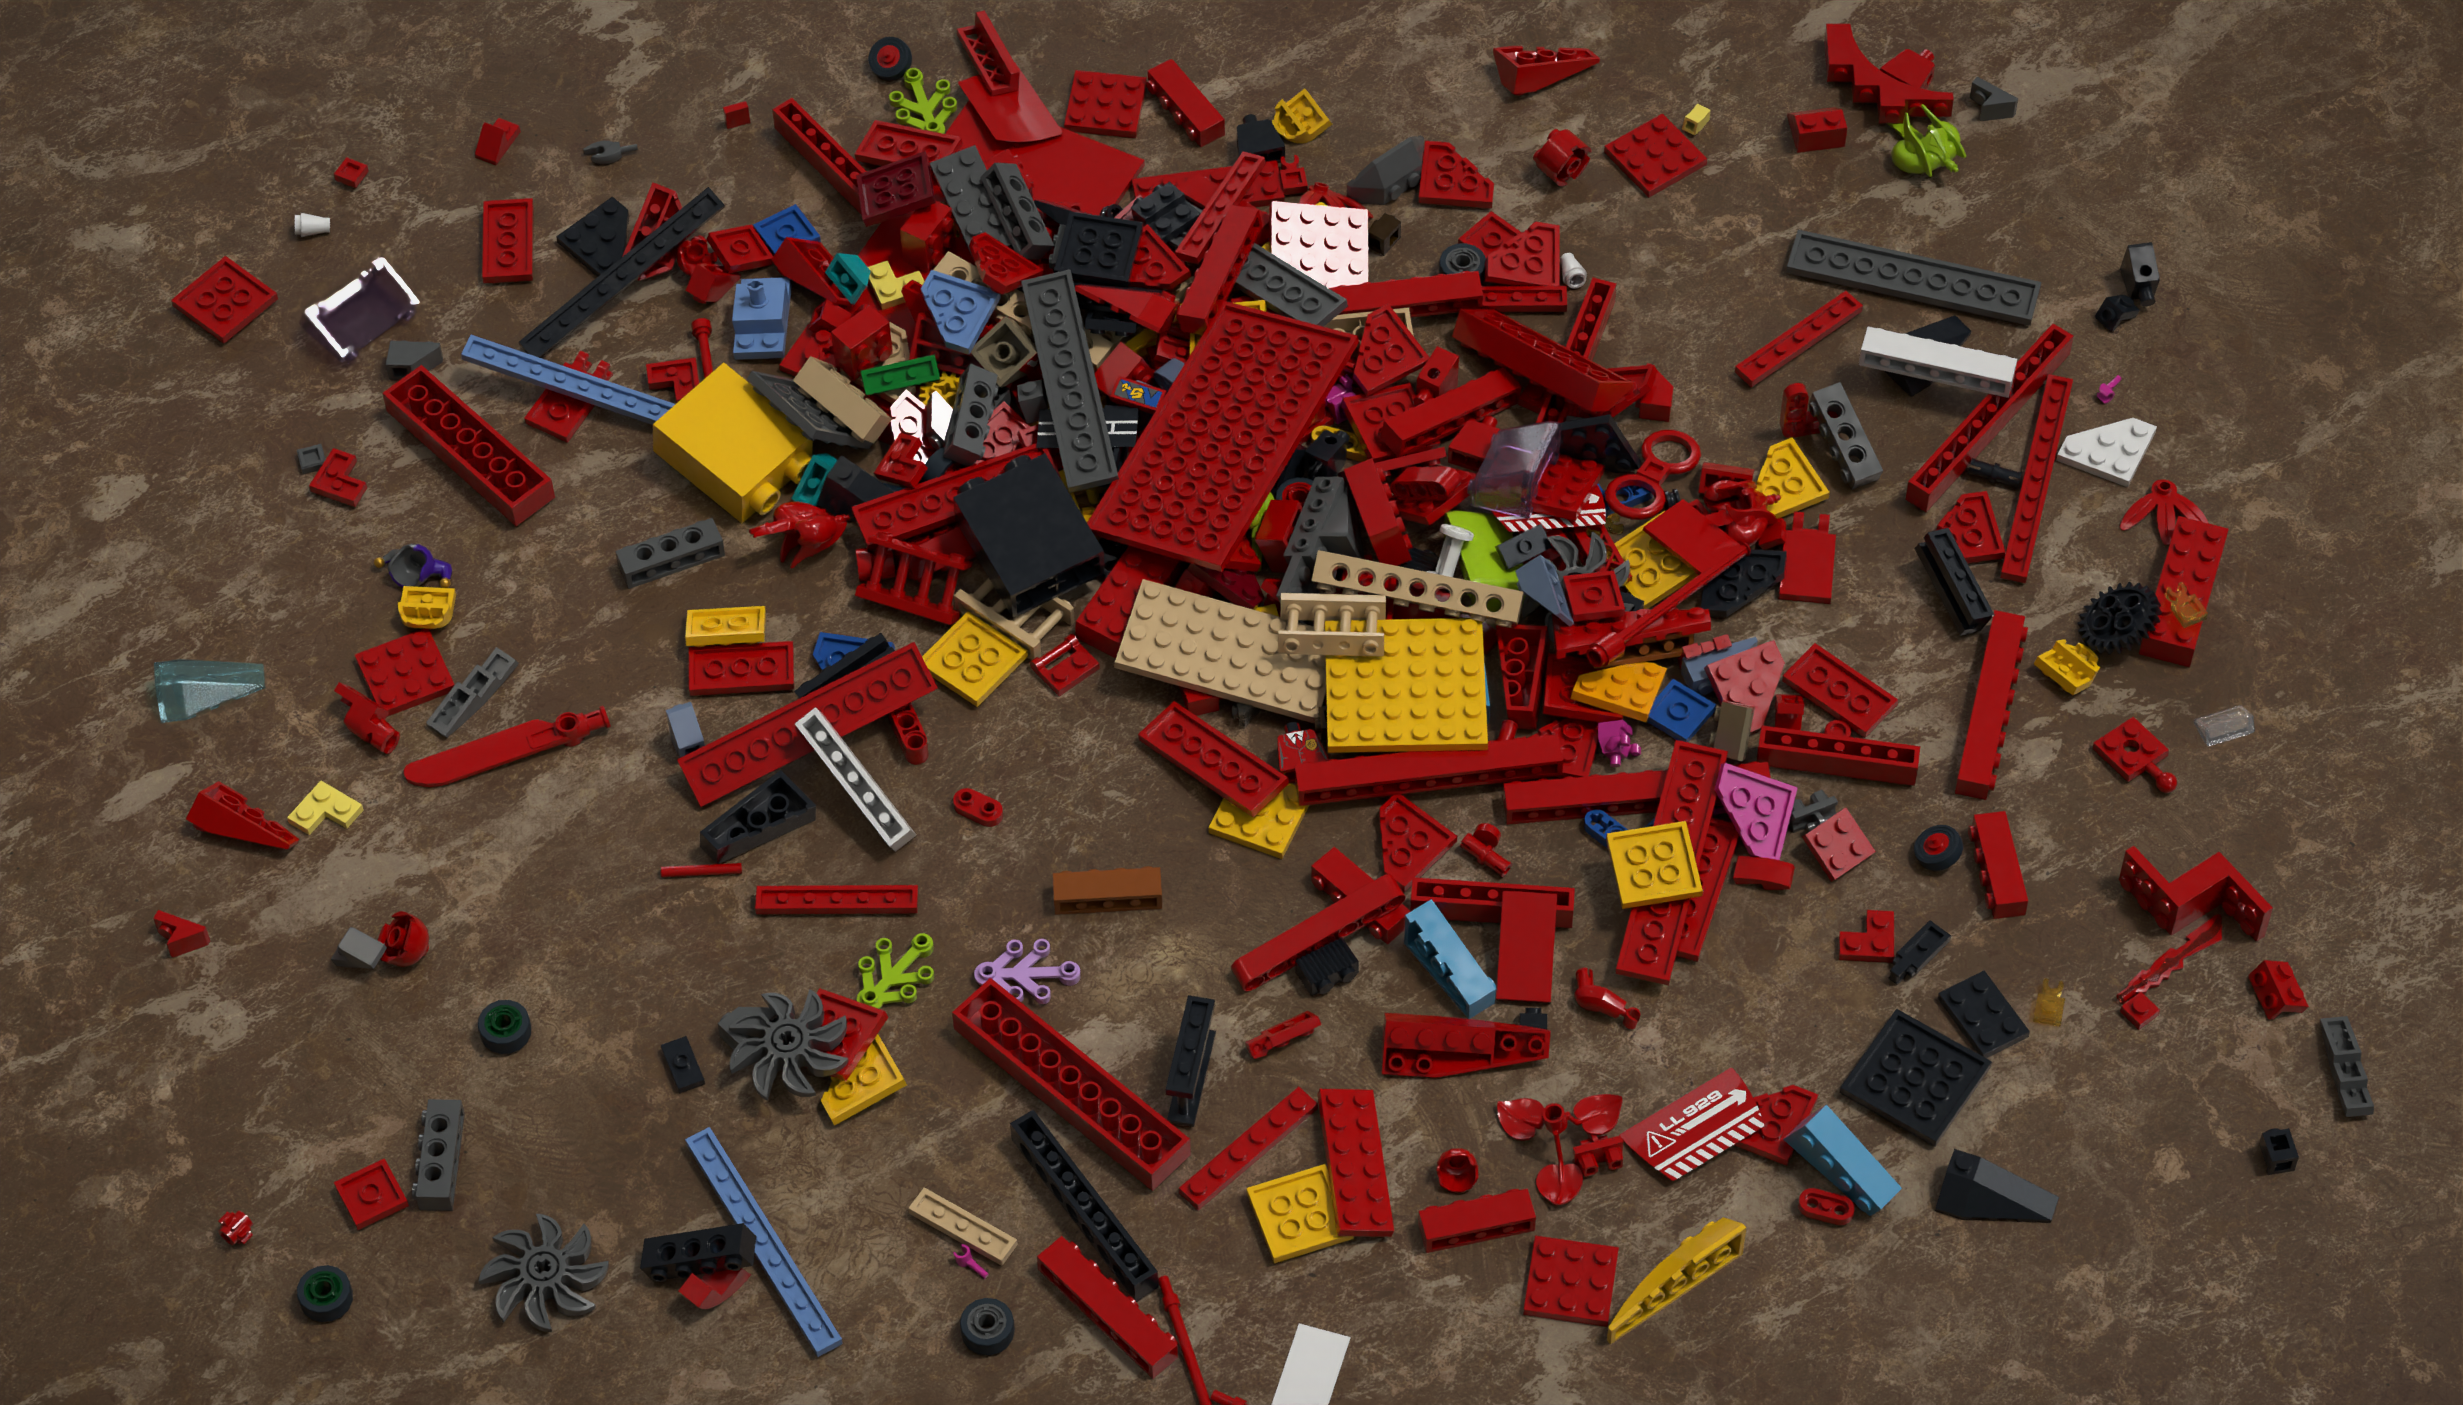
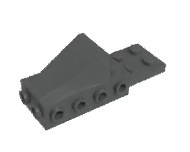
(1325, 524)

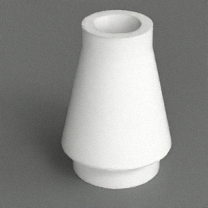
(310, 225)
(1573, 273)

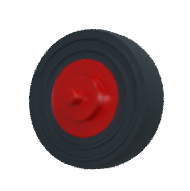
(890, 58)
(1938, 847)

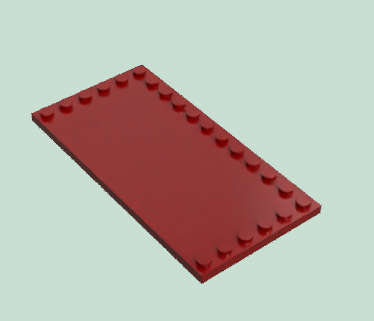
(1222, 435)

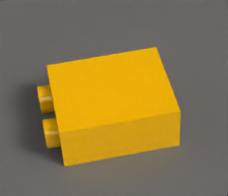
(732, 444)

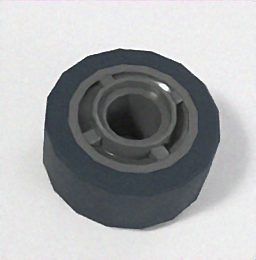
(1462, 258)
(989, 1340)

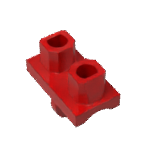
(1598, 1150)

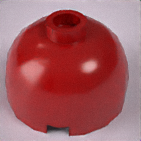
(405, 940)

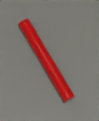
(698, 870)

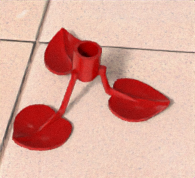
(1525, 1115)

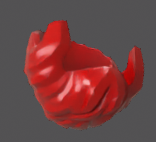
(694, 252)

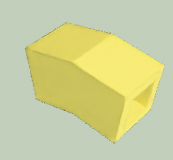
(1696, 119)

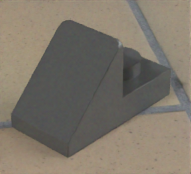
(1994, 101)
(358, 950)

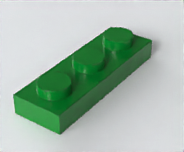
(900, 375)

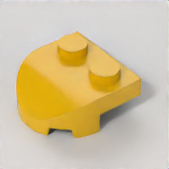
(1300, 118)
(426, 606)
(2069, 666)

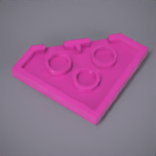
(1757, 808)

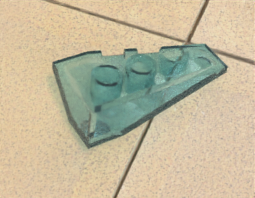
(195, 685)

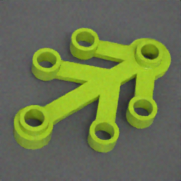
(914, 80)
(895, 976)

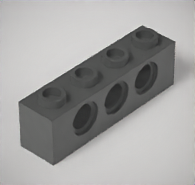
(1017, 210)
(1835, 399)
(970, 416)
(687, 549)
(439, 1193)

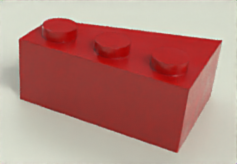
(929, 342)

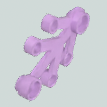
(1024, 972)

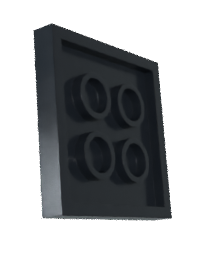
(1099, 248)

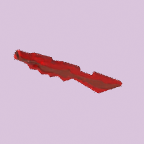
(2172, 959)

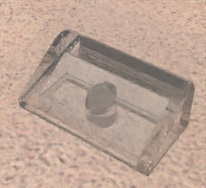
(2225, 725)

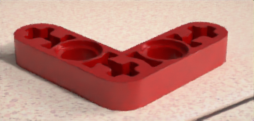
(1796, 397)

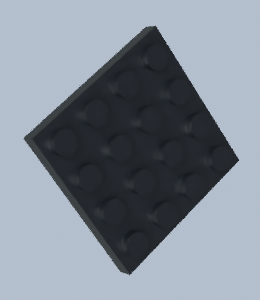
(1915, 1077)

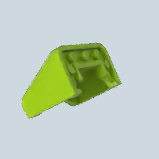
(1479, 557)

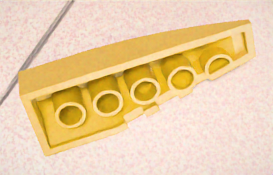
(1679, 1273)

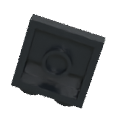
(1165, 212)

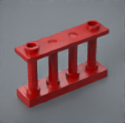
(896, 596)

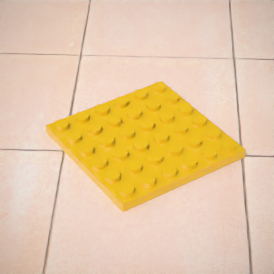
(1416, 696)

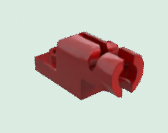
(368, 719)

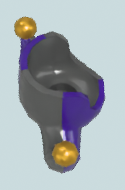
(414, 565)

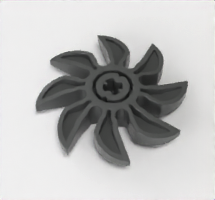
(1569, 553)
(772, 1050)
(557, 1268)

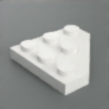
(2109, 450)

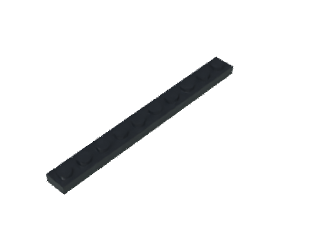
(622, 274)

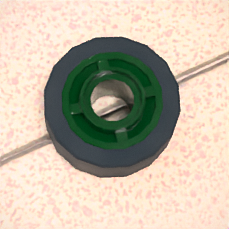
(502, 1014)
(321, 1280)

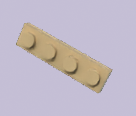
(963, 1226)

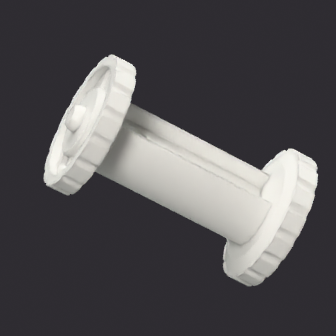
(1451, 549)

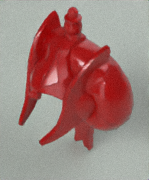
(1740, 509)
(804, 526)

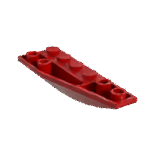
(1456, 1045)

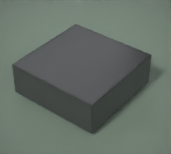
(311, 458)

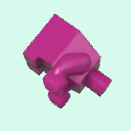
(1335, 396)
(1616, 741)

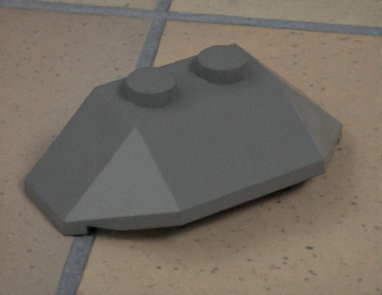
(1389, 174)

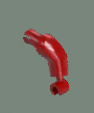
(1603, 1000)

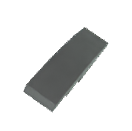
(473, 693)
(2346, 1066)

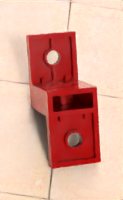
(2195, 893)

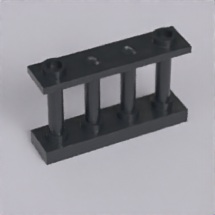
(1190, 1061)

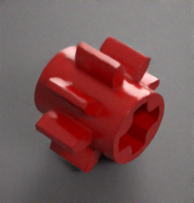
(235, 1227)

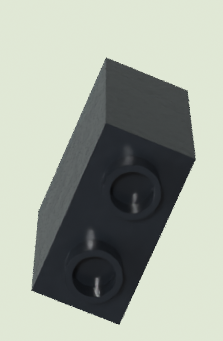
(1028, 533)

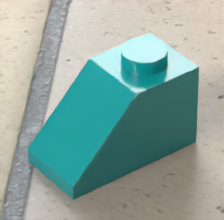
(849, 275)
(813, 479)

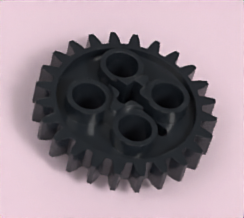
(2119, 618)

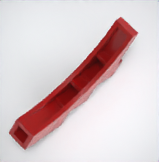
(1871, 85)

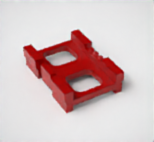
(1695, 650)

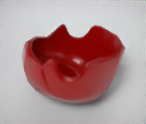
(1457, 1170)

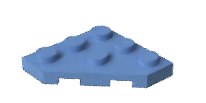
(958, 309)

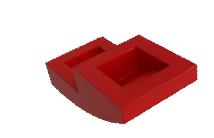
(1769, 872)

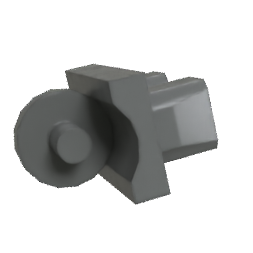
(1813, 815)

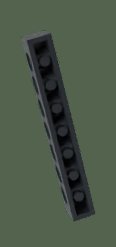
(1084, 1205)

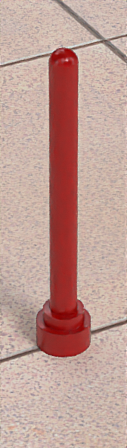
(701, 331)

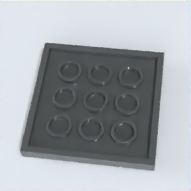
(803, 410)

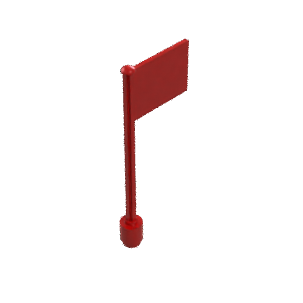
(1696, 544)

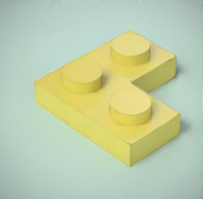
(888, 287)
(322, 803)

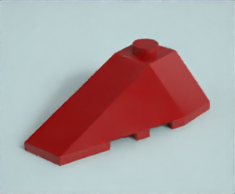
(1146, 308)

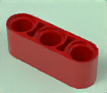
(1425, 483)
(909, 737)

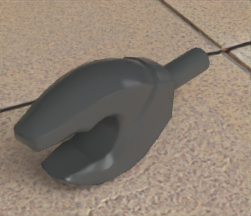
(609, 151)

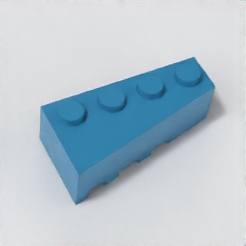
(1448, 960)
(1843, 1160)

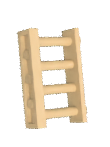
(1330, 608)
(1011, 628)

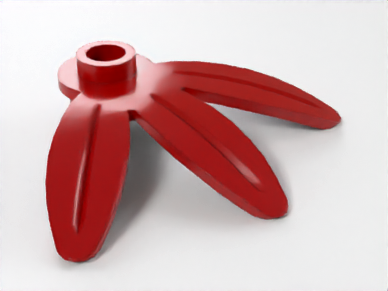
(1320, 192)
(2164, 496)

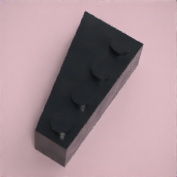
(757, 819)

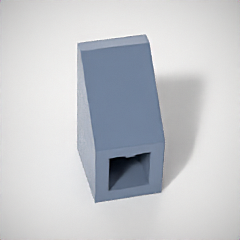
(684, 729)

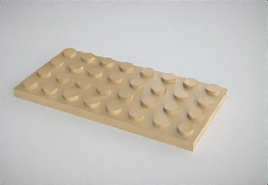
(1220, 652)

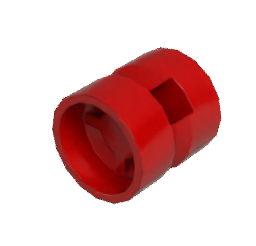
(865, 563)

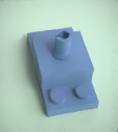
(761, 317)

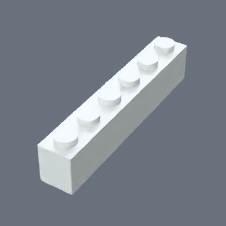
(1938, 361)
(855, 779)

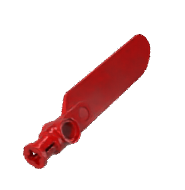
(503, 748)

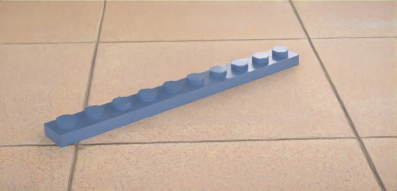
(564, 380)
(768, 1247)

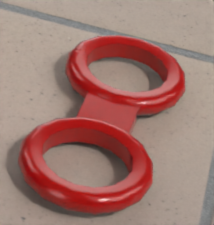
(1652, 474)

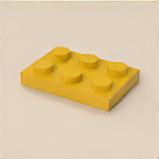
(725, 626)

